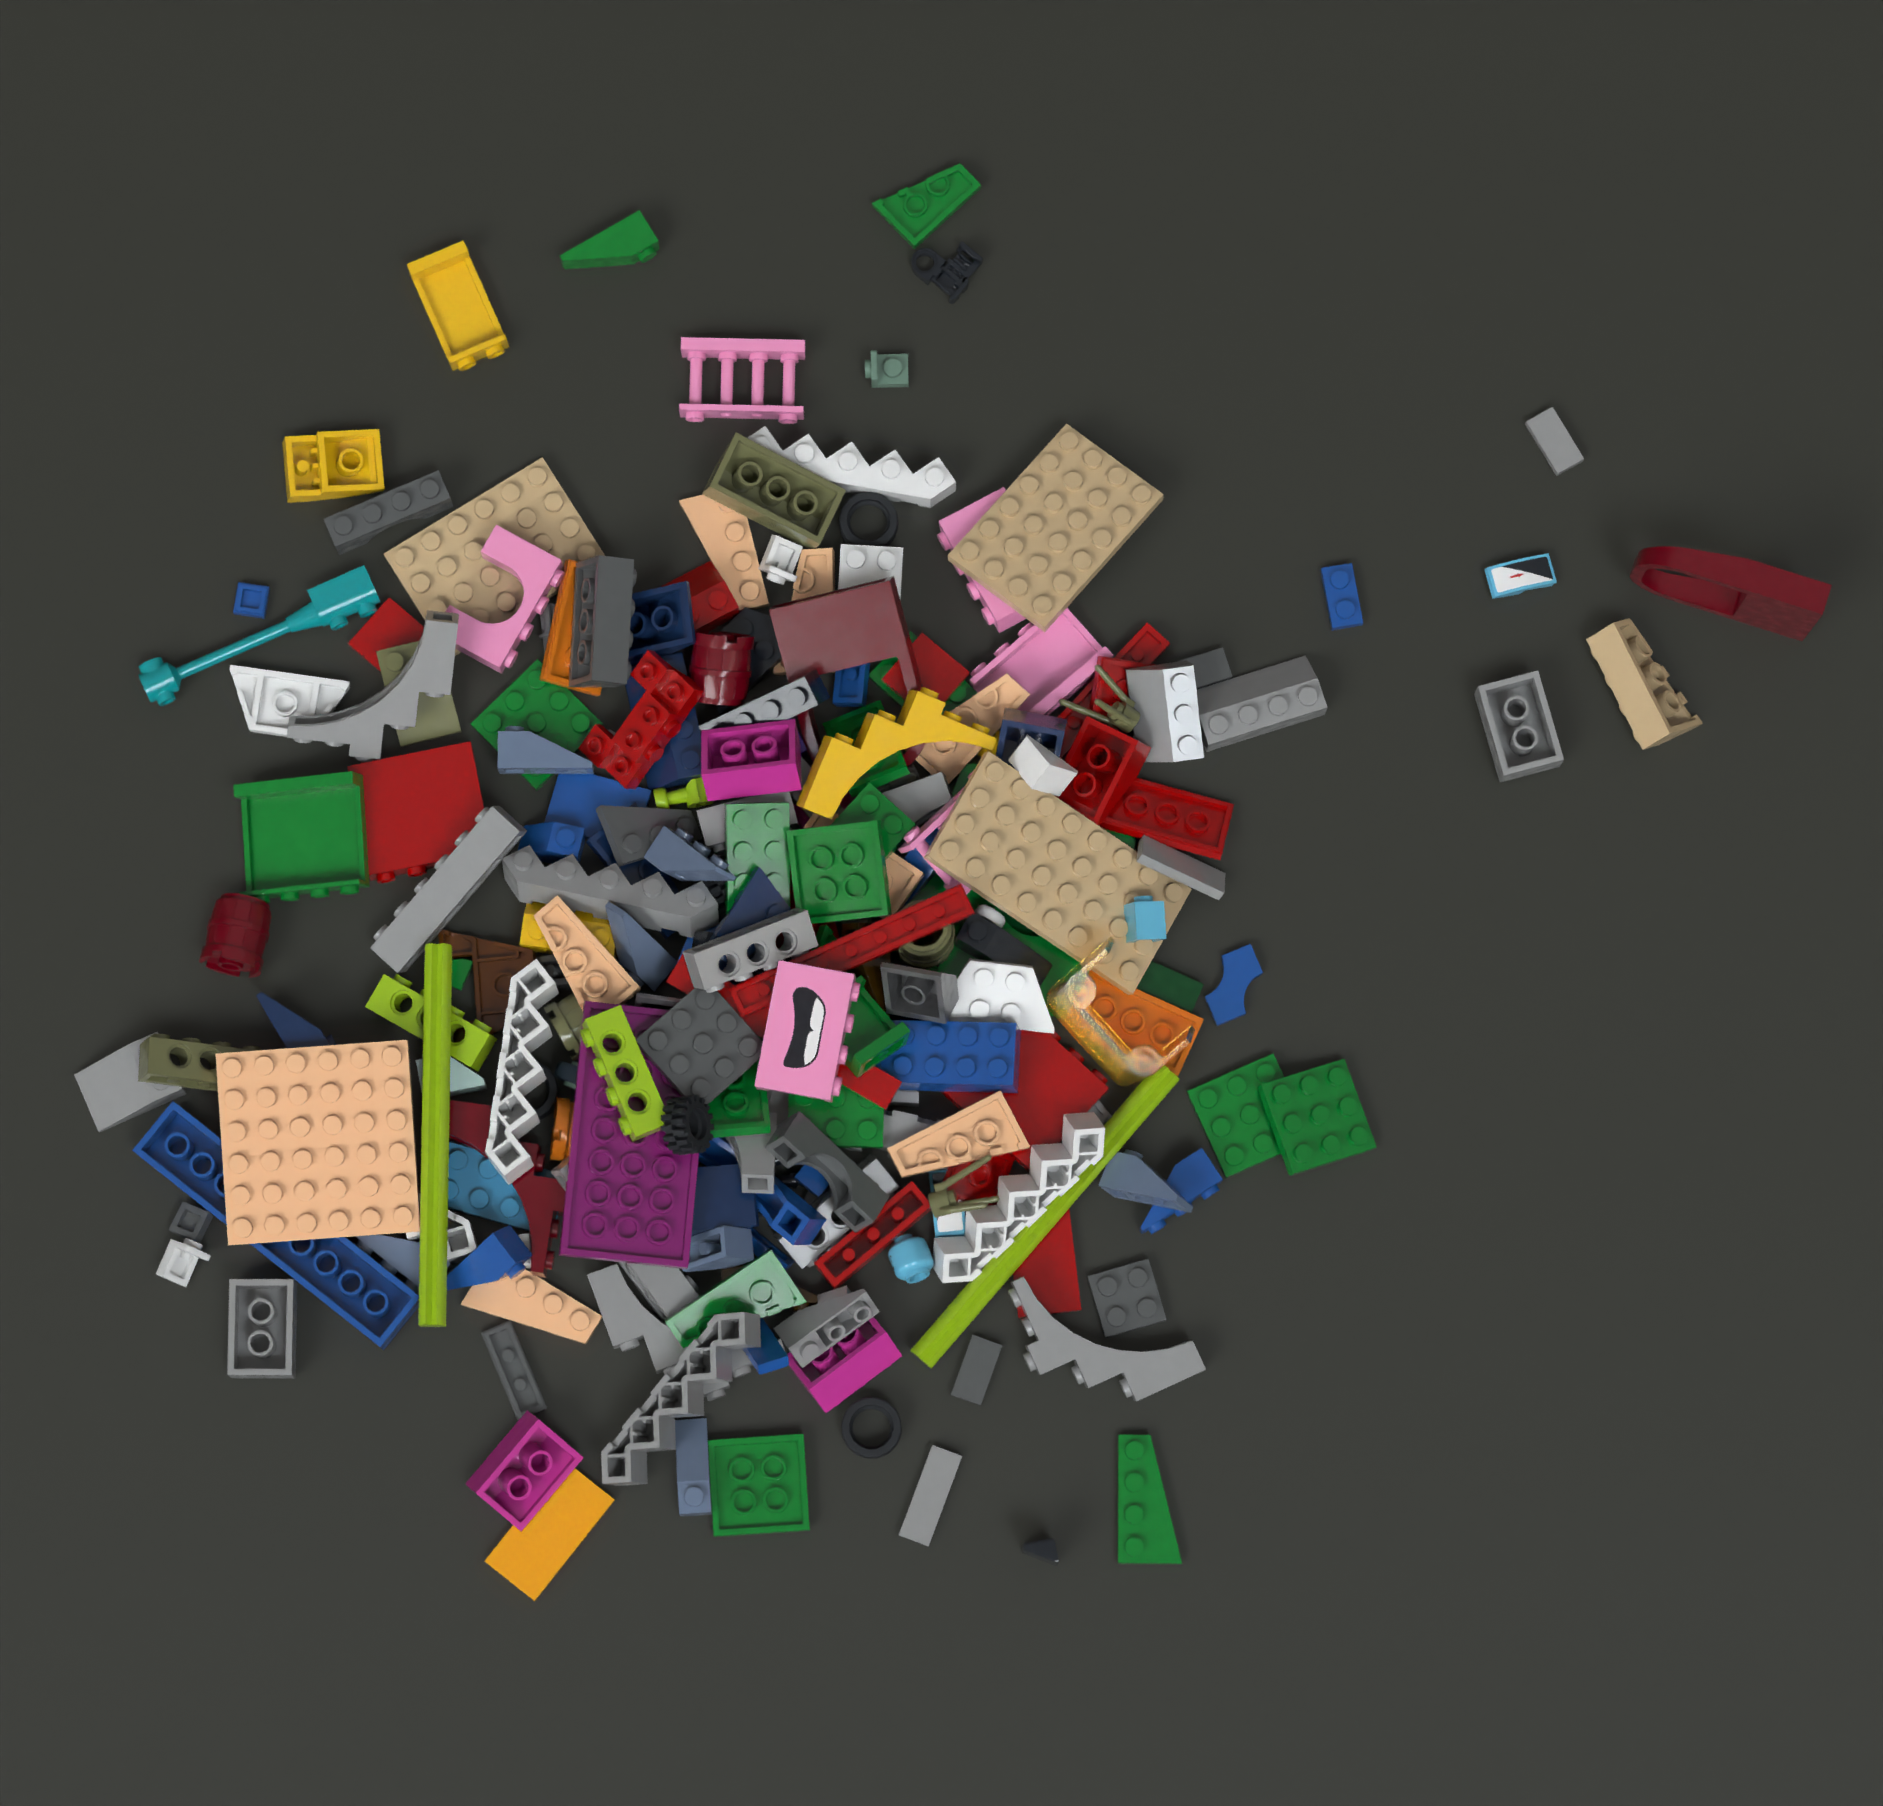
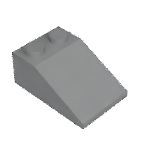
(114, 1089)

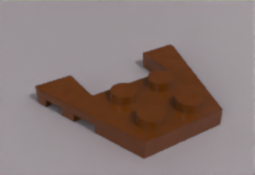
(492, 968)

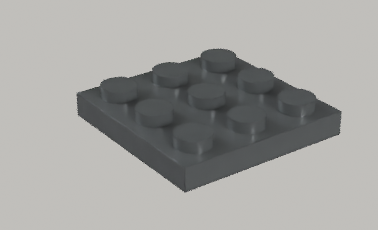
(701, 1045)

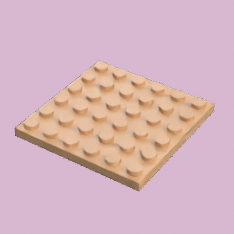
(318, 1142)

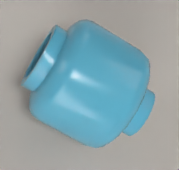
(911, 1258)

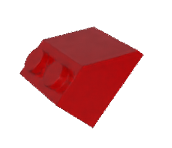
(710, 597)

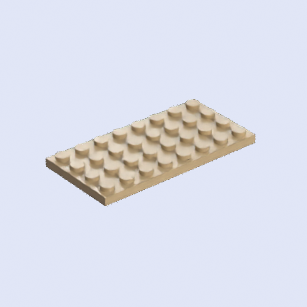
(1051, 869)

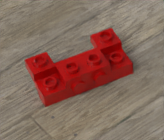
(648, 726)

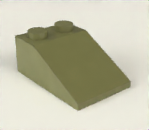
(435, 715)

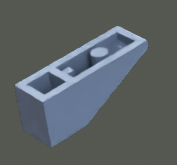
(531, 754)
(637, 950)
(1136, 1181)
(693, 1467)

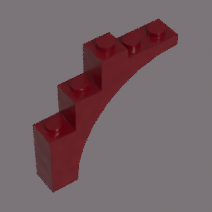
(540, 1195)

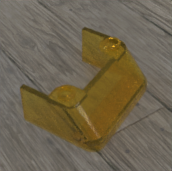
(1070, 1004)

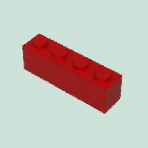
(861, 1247)

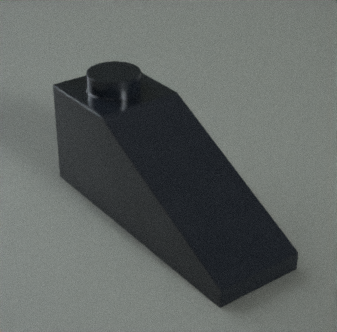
(992, 943)

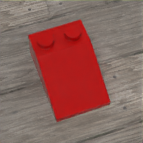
(1105, 767)

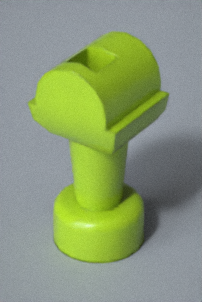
(692, 794)

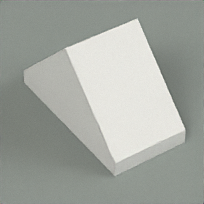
(1041, 767)

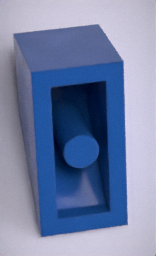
(554, 841)

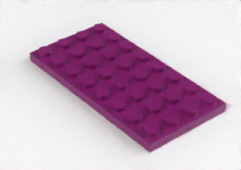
(620, 1194)

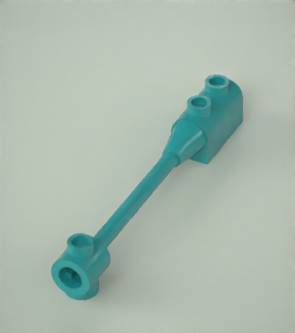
(329, 606)

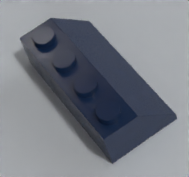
(683, 752)

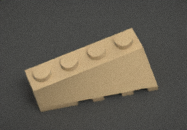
(1640, 685)

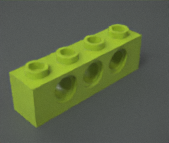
(387, 1001)
(614, 1025)

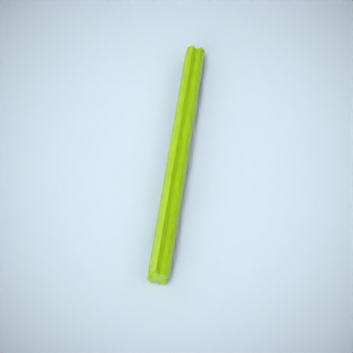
(435, 1135)
(998, 1271)

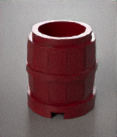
(722, 666)
(237, 935)

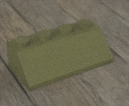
(774, 492)

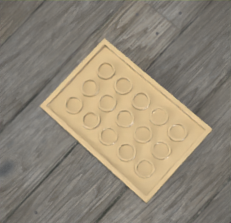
(1055, 527)
(446, 561)

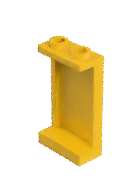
(458, 306)

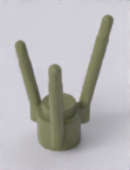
(1119, 714)
(946, 1202)

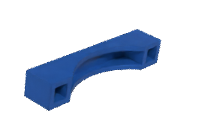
(783, 1210)

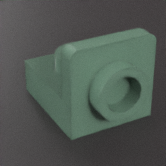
(887, 370)

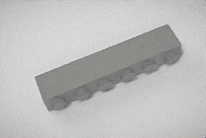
(448, 888)
(662, 1287)

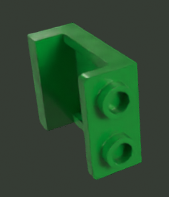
(873, 1034)

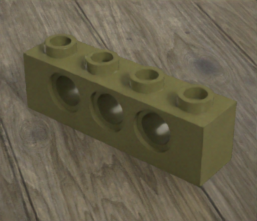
(158, 1069)

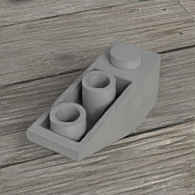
(823, 1325)

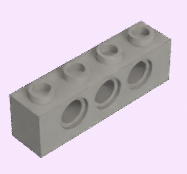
(704, 959)
(834, 1230)

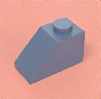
(720, 1249)

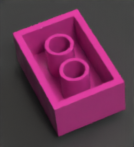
(751, 760)

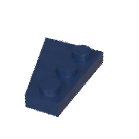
(753, 904)

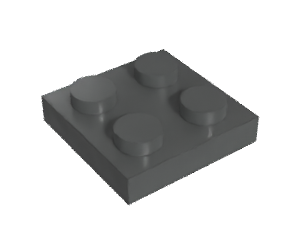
(1126, 1298)

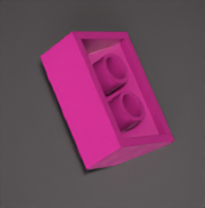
(847, 1364)
(524, 1470)

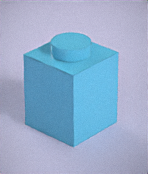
(1145, 919)

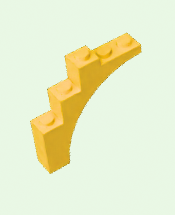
(841, 764)

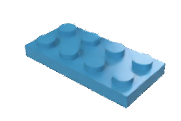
(481, 1191)

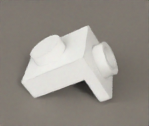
(780, 560)
(180, 1261)

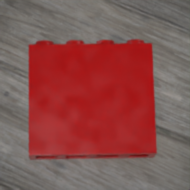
(418, 808)
(1048, 1087)

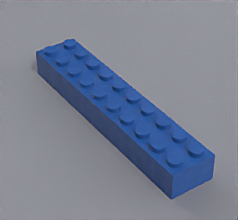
(326, 1267)

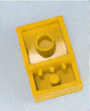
(332, 465)

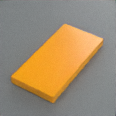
(551, 1537)

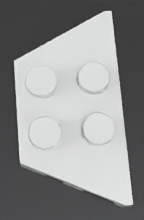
(273, 696)
(1001, 994)

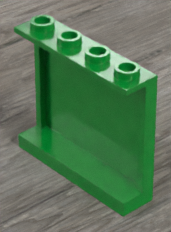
(304, 836)

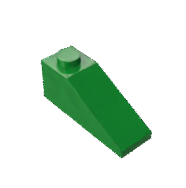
(618, 245)

